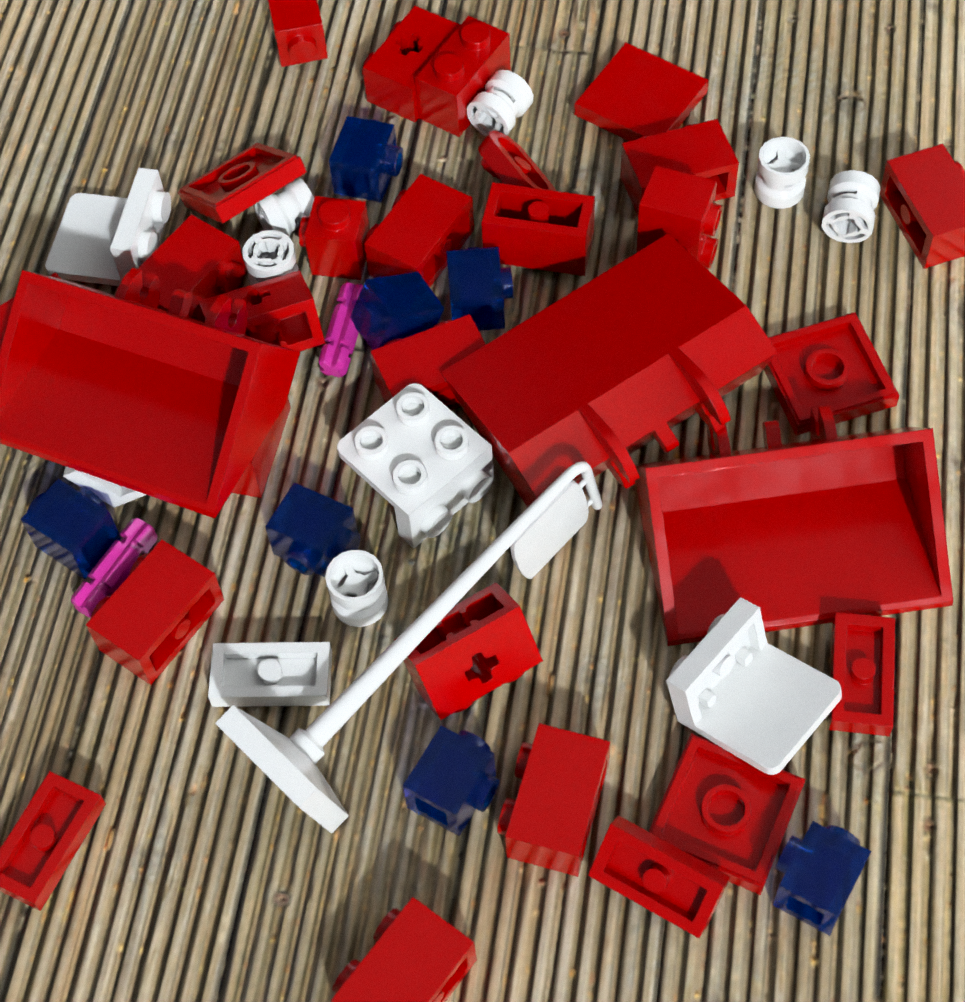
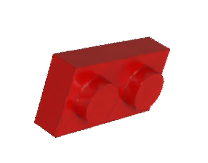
(865, 669)
(47, 839)
(658, 876)

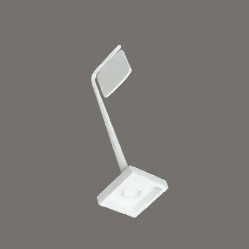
(293, 760)

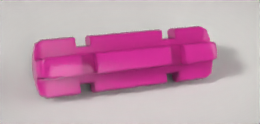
(341, 333)
(114, 565)

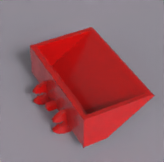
(611, 369)
(139, 387)
(796, 528)

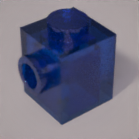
(365, 159)
(479, 286)
(395, 308)
(71, 526)
(311, 530)
(452, 779)
(819, 875)

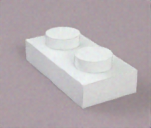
(270, 674)

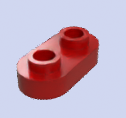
(510, 162)

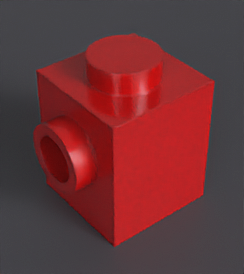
(298, 31)
(335, 237)

